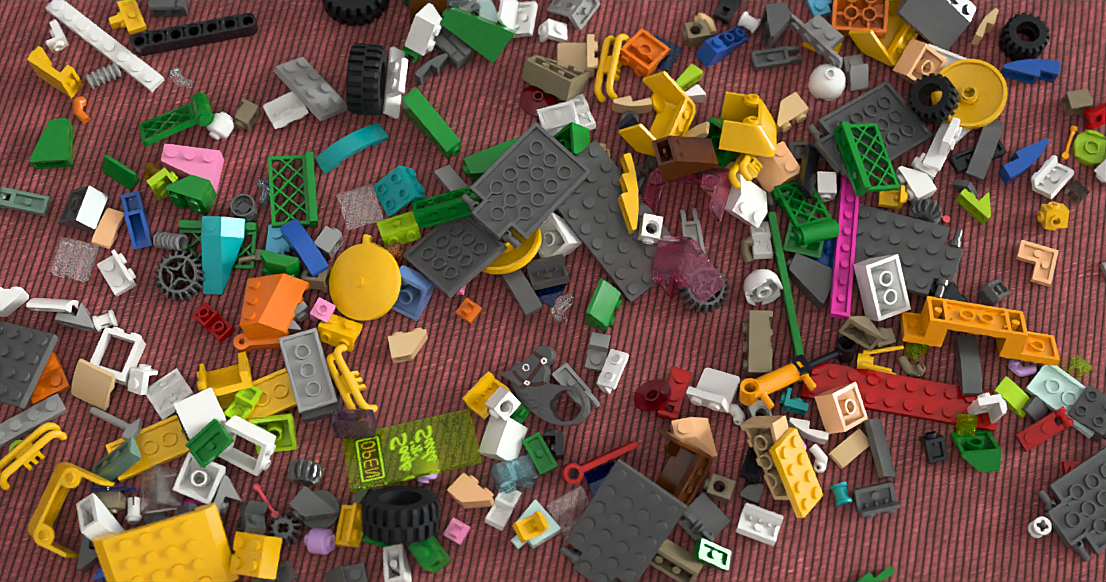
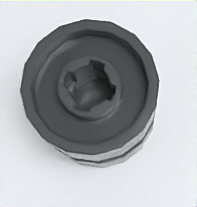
(244, 207)

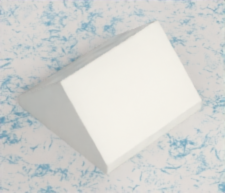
(502, 439)
(198, 481)

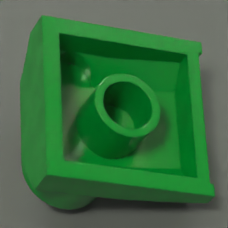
(278, 263)

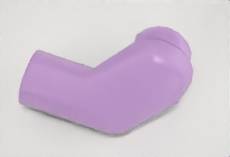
(1015, 366)

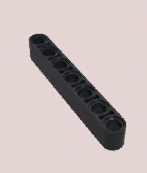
(186, 31)

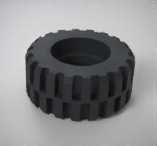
(355, 10)
(366, 79)
(400, 514)

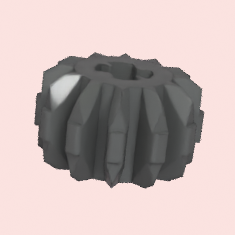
(926, 210)
(305, 472)
(285, 521)

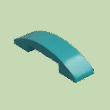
(350, 145)

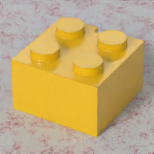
(255, 555)

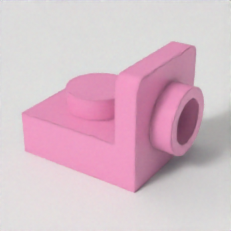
(322, 311)

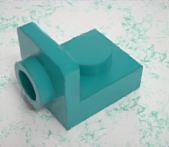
(793, 405)

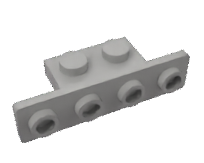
(820, 36)

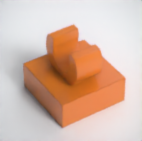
(468, 311)

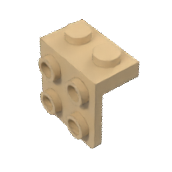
(579, 55)

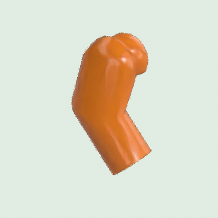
(78, 104)

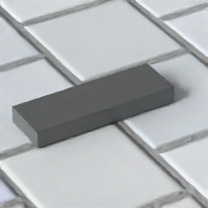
(879, 448)

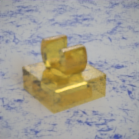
(150, 170)

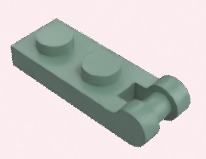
(24, 201)

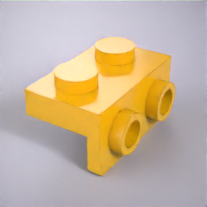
(339, 331)
(480, 393)
(349, 526)

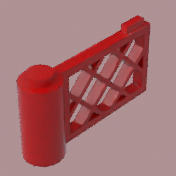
(574, 473)

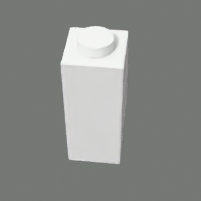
(95, 518)

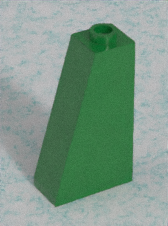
(479, 33)
(430, 123)
(480, 162)

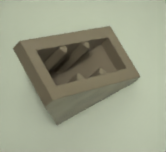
(861, 331)

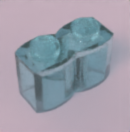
(514, 474)

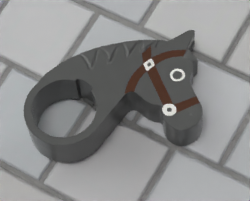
(533, 387)

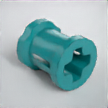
(841, 494)

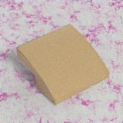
(92, 384)

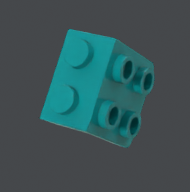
(398, 189)

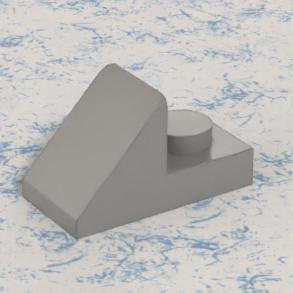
(856, 73)
(301, 313)
(81, 321)
(597, 351)
(226, 492)

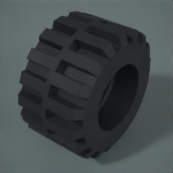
(1031, 27)
(924, 88)

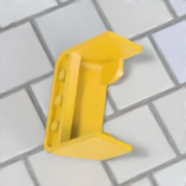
(887, 49)
(673, 115)
(747, 125)
(63, 478)

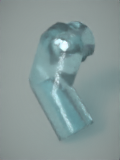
(265, 193)

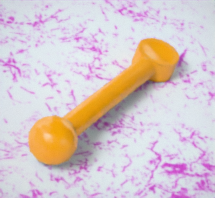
(1065, 155)

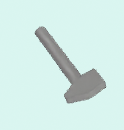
(131, 430)

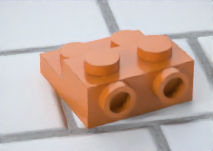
(643, 53)
(51, 381)

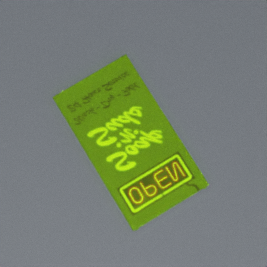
(412, 450)

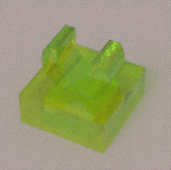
(915, 351)
(1081, 364)
(966, 424)

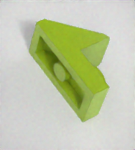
(978, 209)

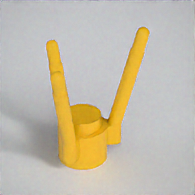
(865, 361)

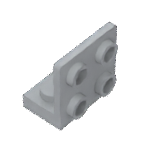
(576, 10)

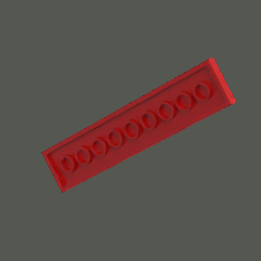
(898, 394)

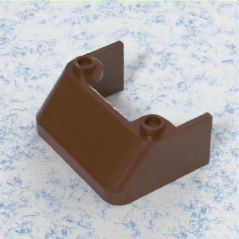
(684, 468)

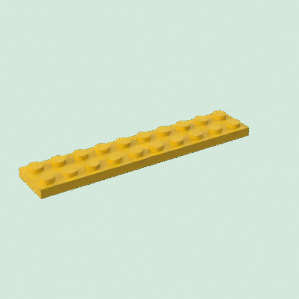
(167, 440)

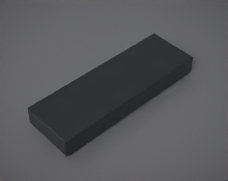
(961, 160)
(808, 171)

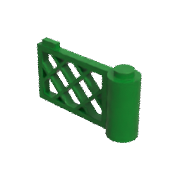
(197, 112)
(815, 228)

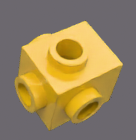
(1053, 216)

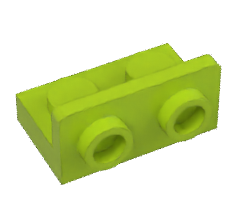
(160, 181)
(399, 229)

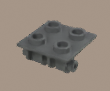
(703, 519)

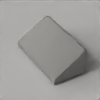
(449, 179)

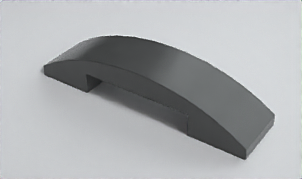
(984, 150)

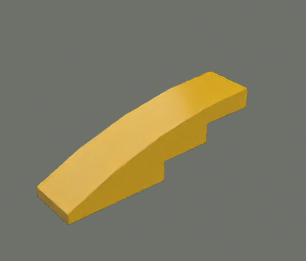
(629, 199)

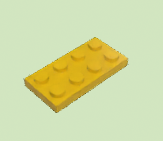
(796, 472)

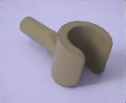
(256, 257)

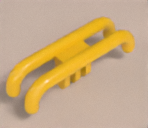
(610, 66)
(748, 167)
(347, 382)
(26, 451)

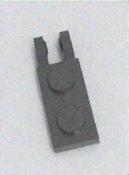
(775, 57)

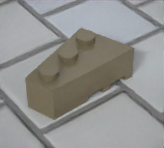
(555, 79)
(757, 343)

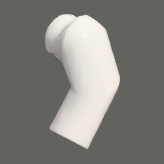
(737, 414)
(821, 459)

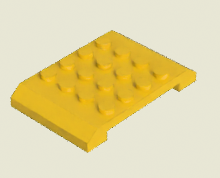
(169, 550)

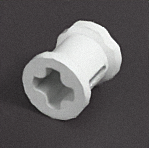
(749, 22)
(104, 320)
(1043, 523)

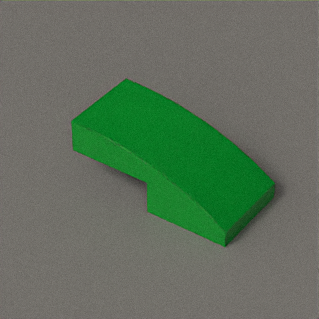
(879, 578)

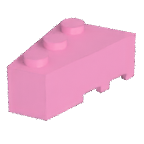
(193, 161)

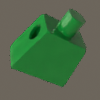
(428, 553)

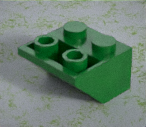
(192, 193)

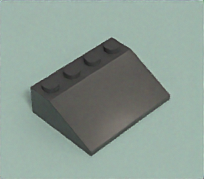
(937, 20)

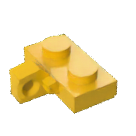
(128, 17)

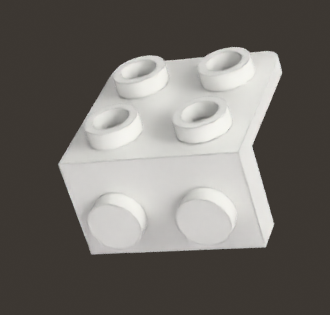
(518, 16)
(714, 390)

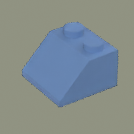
(413, 293)

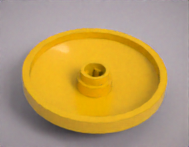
(980, 92)
(515, 259)
(364, 282)

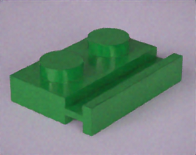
(209, 443)

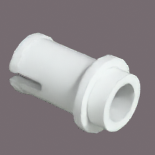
(133, 511)

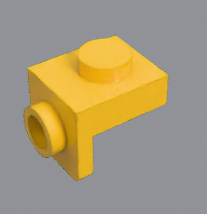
(892, 199)
(531, 527)

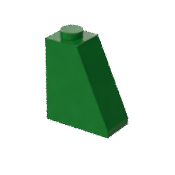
(54, 146)

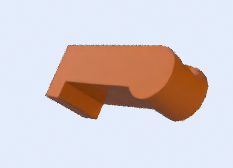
(243, 343)

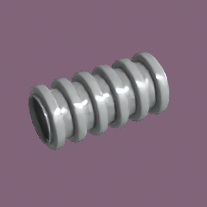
(103, 75)
(170, 241)

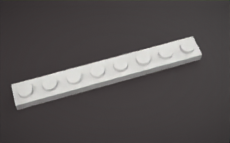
(105, 44)

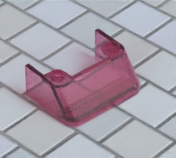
(712, 180)
(683, 263)

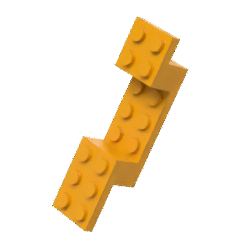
(1003, 324)

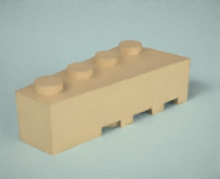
(763, 434)

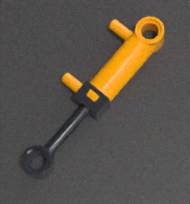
(797, 371)

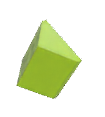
(282, 427)

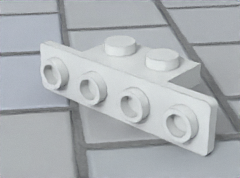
(395, 82)
(942, 144)

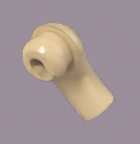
(711, 26)

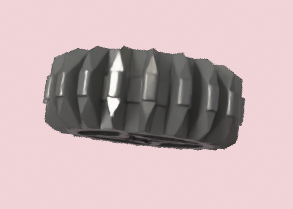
(176, 282)
(714, 301)

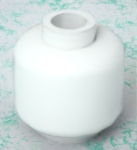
(221, 126)

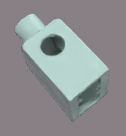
(553, 529)

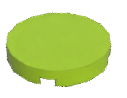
(1090, 148)

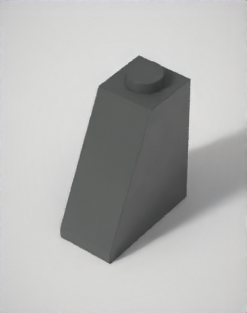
(811, 278)

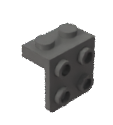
(1091, 412)

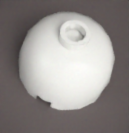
(827, 82)
(762, 286)

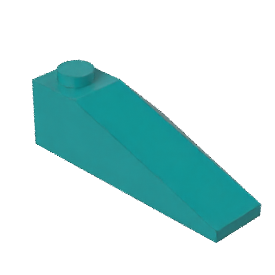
(220, 247)

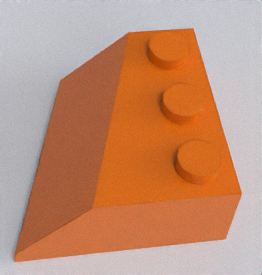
(860, 15)
(270, 304)

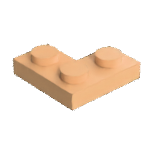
(1042, 258)

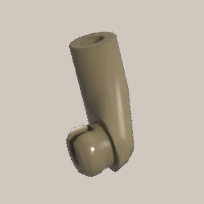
(744, 250)
(911, 369)

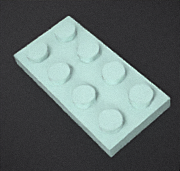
(1058, 390)

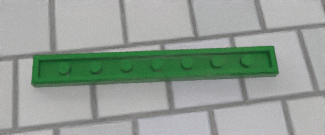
(784, 279)

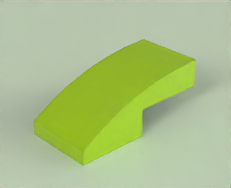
(1013, 396)
(244, 403)

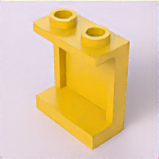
(65, 81)
(226, 379)

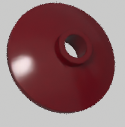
(531, 104)
(652, 395)

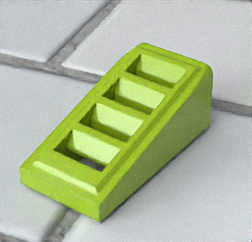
(689, 77)

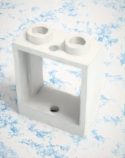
(133, 359)
(251, 432)

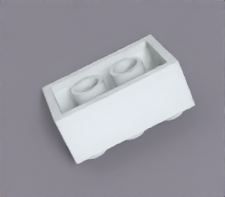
(882, 287)

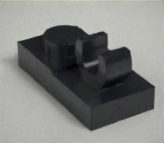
(751, 470)

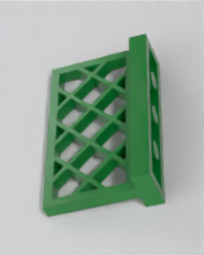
(854, 159)
(309, 189)
(195, 227)

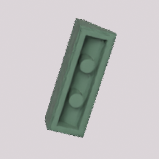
(118, 461)

